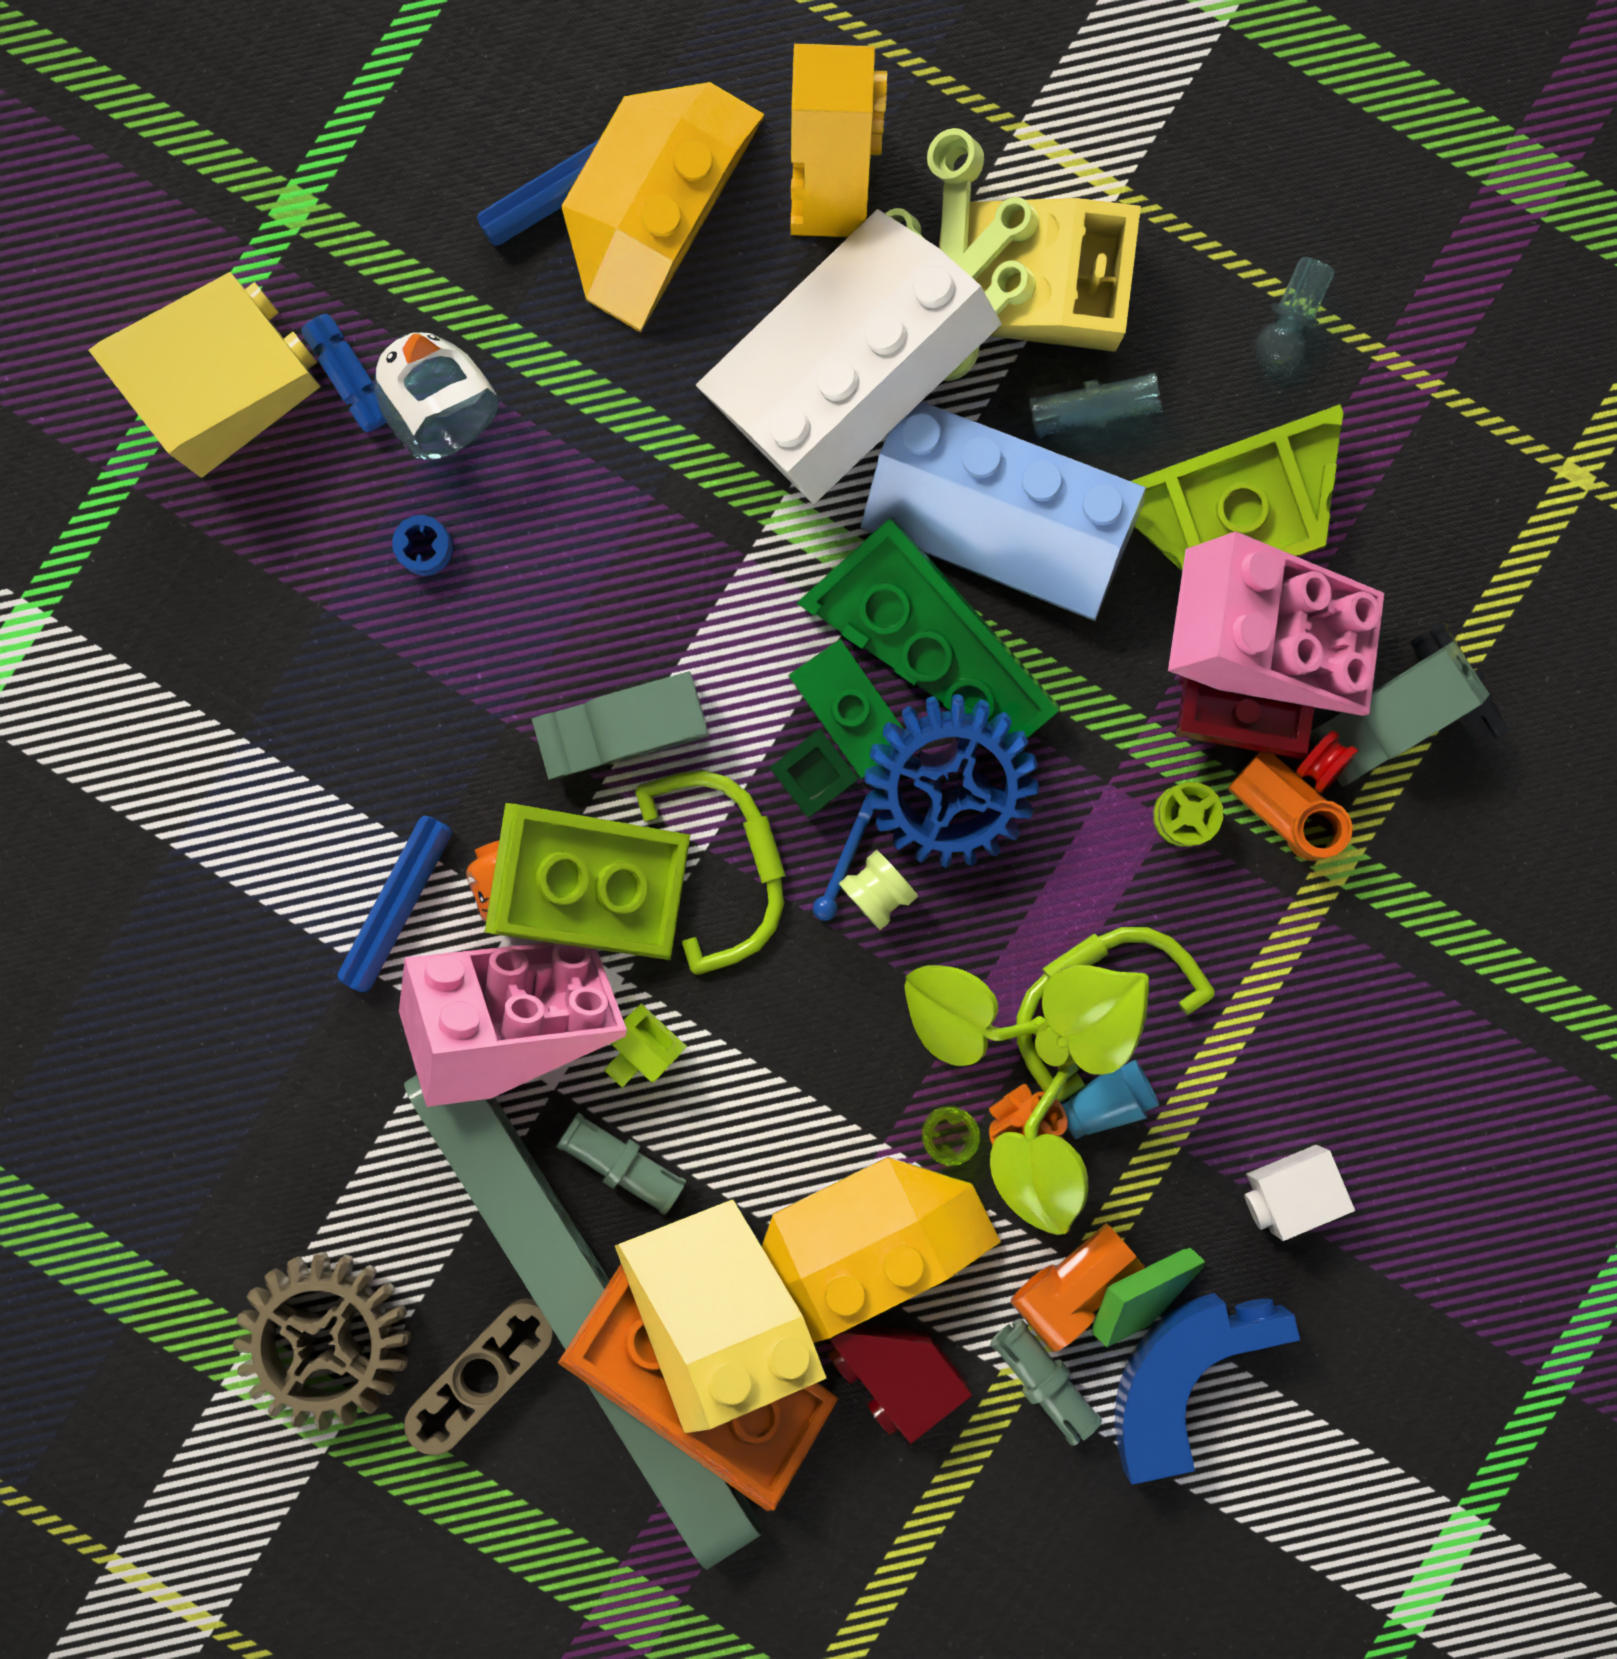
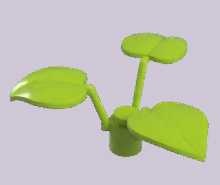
(1088, 1022)

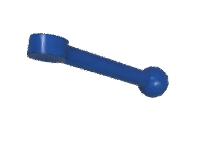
(825, 906)

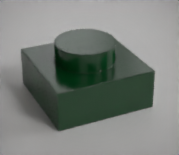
(813, 773)

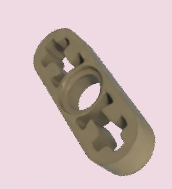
(435, 1397)

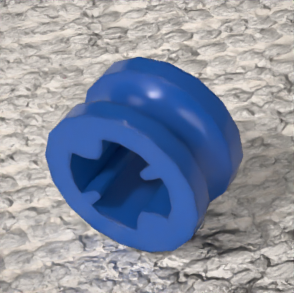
(403, 545)

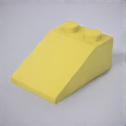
(718, 1317)

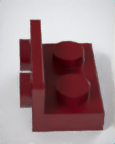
(1243, 720)

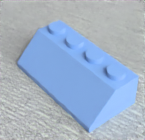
(1004, 508)

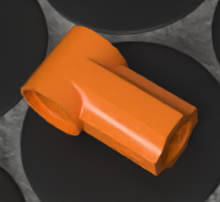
(1285, 803)
(1063, 1297)

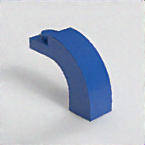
(1167, 1366)

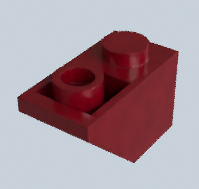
(904, 1372)

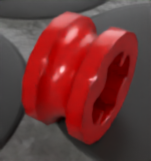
(1327, 761)

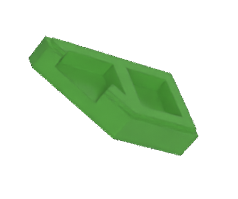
(1144, 1296)

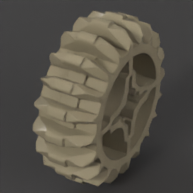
(290, 1386)

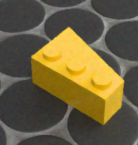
(833, 133)

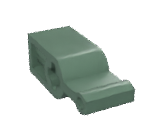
(1407, 710)
(621, 726)

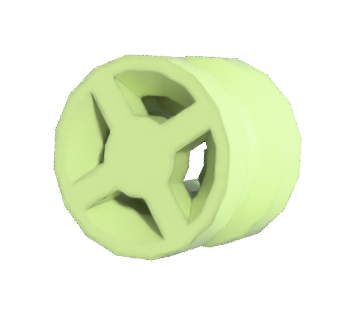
(878, 889)

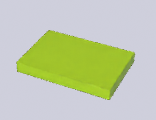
(587, 882)

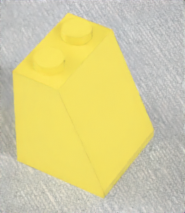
(209, 371)

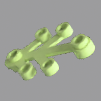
(955, 224)

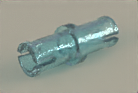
(1095, 405)

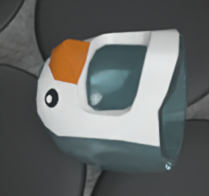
(432, 395)

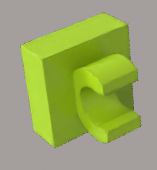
(646, 1048)

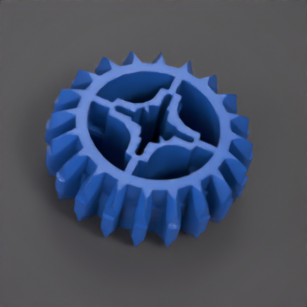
(976, 793)

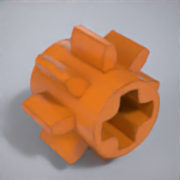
(1015, 1110)

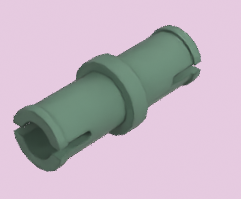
(621, 1164)
(1046, 1382)

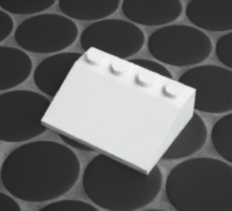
(850, 353)

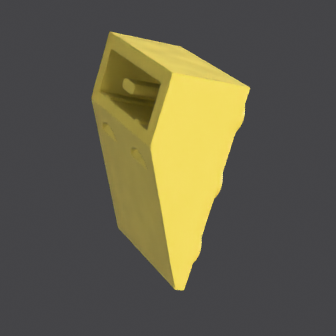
(1079, 266)

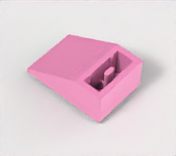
(1275, 626)
(503, 1016)

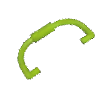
(762, 848)
(1088, 953)

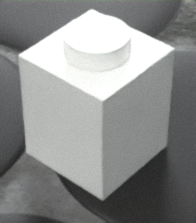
(1298, 1193)

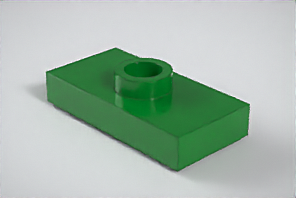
(844, 704)

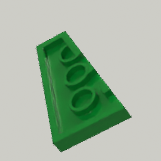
(918, 623)

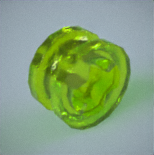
(946, 1154)

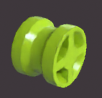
(1197, 808)

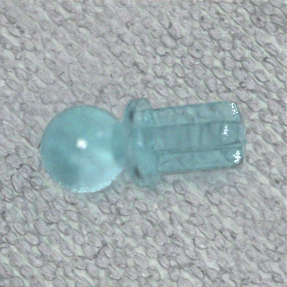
(1282, 344)

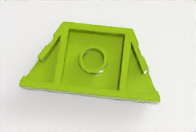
(1262, 487)

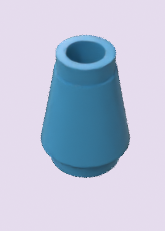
(1110, 1101)

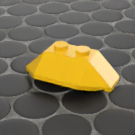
(652, 192)
(875, 1242)

